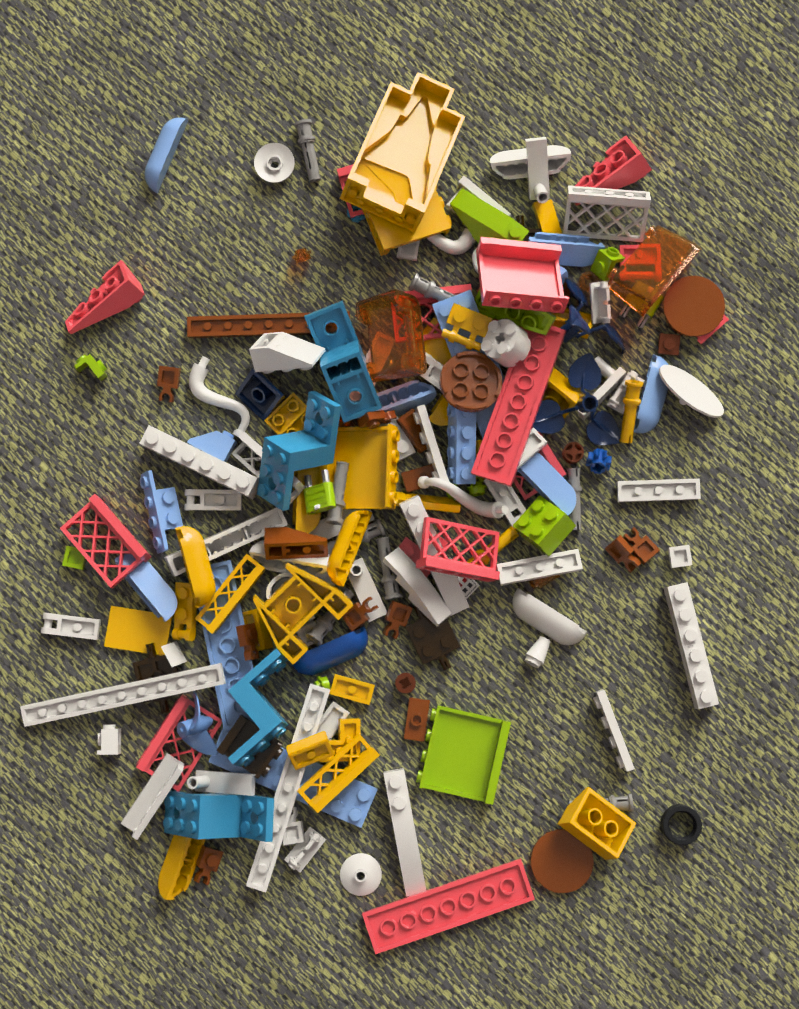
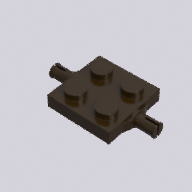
(432, 641)
(152, 667)

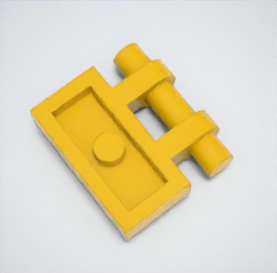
(469, 321)

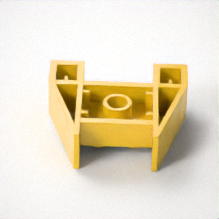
(294, 605)

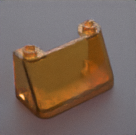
(652, 268)
(394, 335)

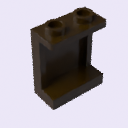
(242, 732)

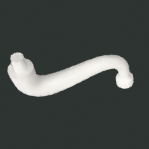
(454, 247)
(197, 387)
(480, 507)

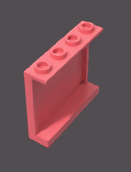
(520, 275)

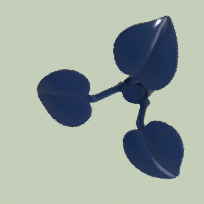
(577, 323)
(587, 375)

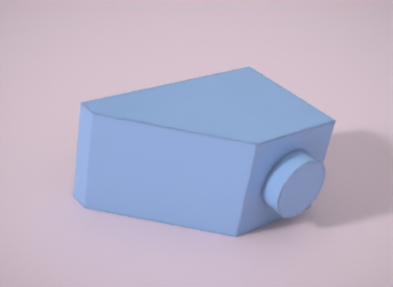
(215, 443)

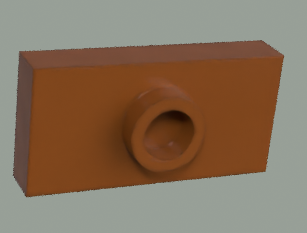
(411, 430)
(411, 477)
(416, 719)

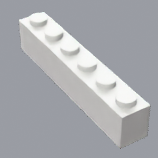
(200, 462)
(691, 646)

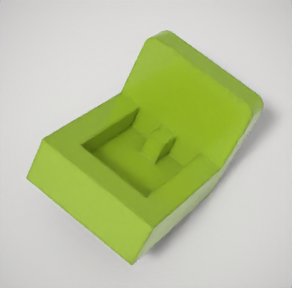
(605, 262)
(96, 366)

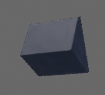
(259, 394)

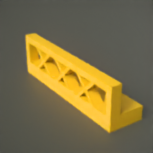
(236, 598)
(341, 780)

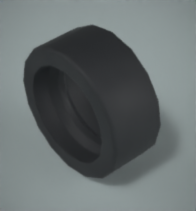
(697, 824)

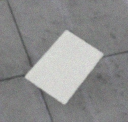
(174, 654)

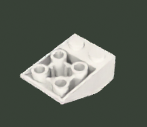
(283, 353)

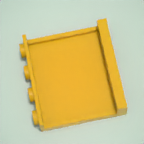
(390, 236)
(371, 467)

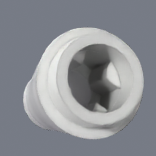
(537, 653)

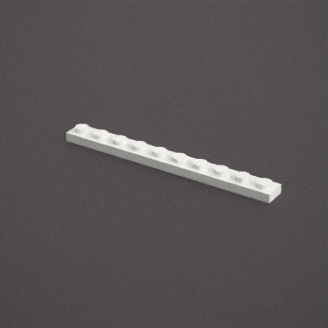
(123, 694)
(287, 790)

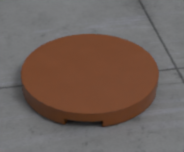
(693, 306)
(470, 381)
(561, 861)

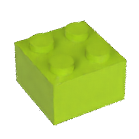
(544, 525)

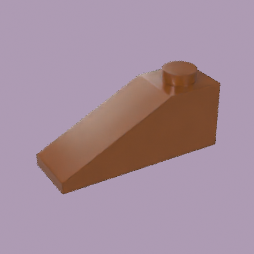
(293, 544)

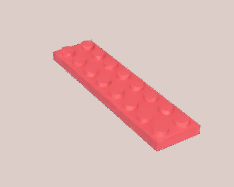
(517, 409)
(448, 906)

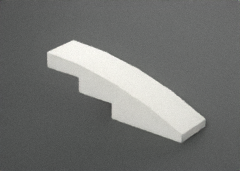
(421, 591)

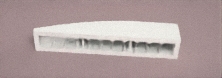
(232, 538)
(447, 584)
(404, 831)

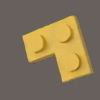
(347, 730)

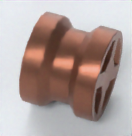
(576, 452)
(404, 680)

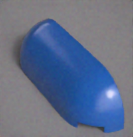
(332, 653)

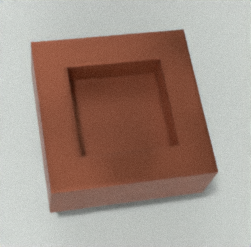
(668, 344)

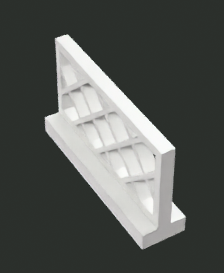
(609, 197)

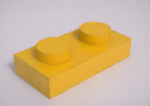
(352, 689)

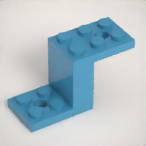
(343, 361)
(298, 450)
(258, 708)
(218, 816)

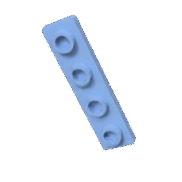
(162, 510)

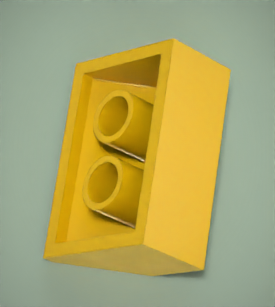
(561, 391)
(597, 824)

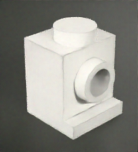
(109, 740)

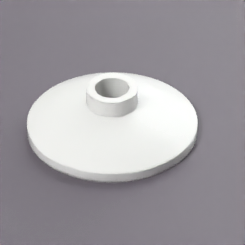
(274, 153)
(360, 863)

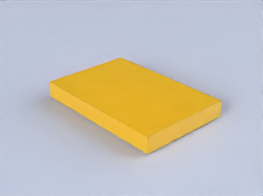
(135, 628)

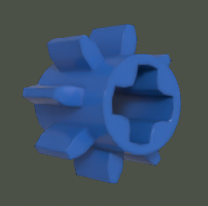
(598, 461)

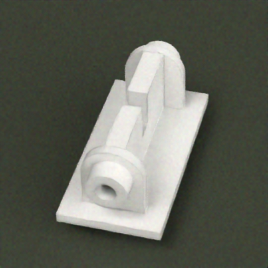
(599, 302)
(615, 401)
(303, 852)

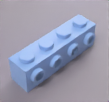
(461, 445)

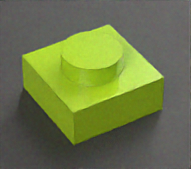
(73, 558)

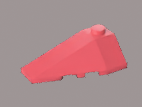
(619, 169)
(115, 294)

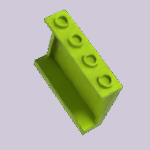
(463, 754)

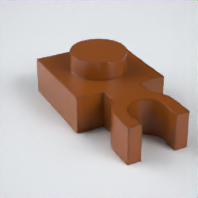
(168, 379)
(374, 418)
(643, 548)
(621, 551)
(357, 614)
(397, 615)
(248, 638)
(207, 861)

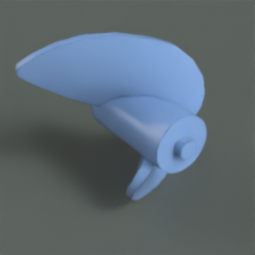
(195, 731)

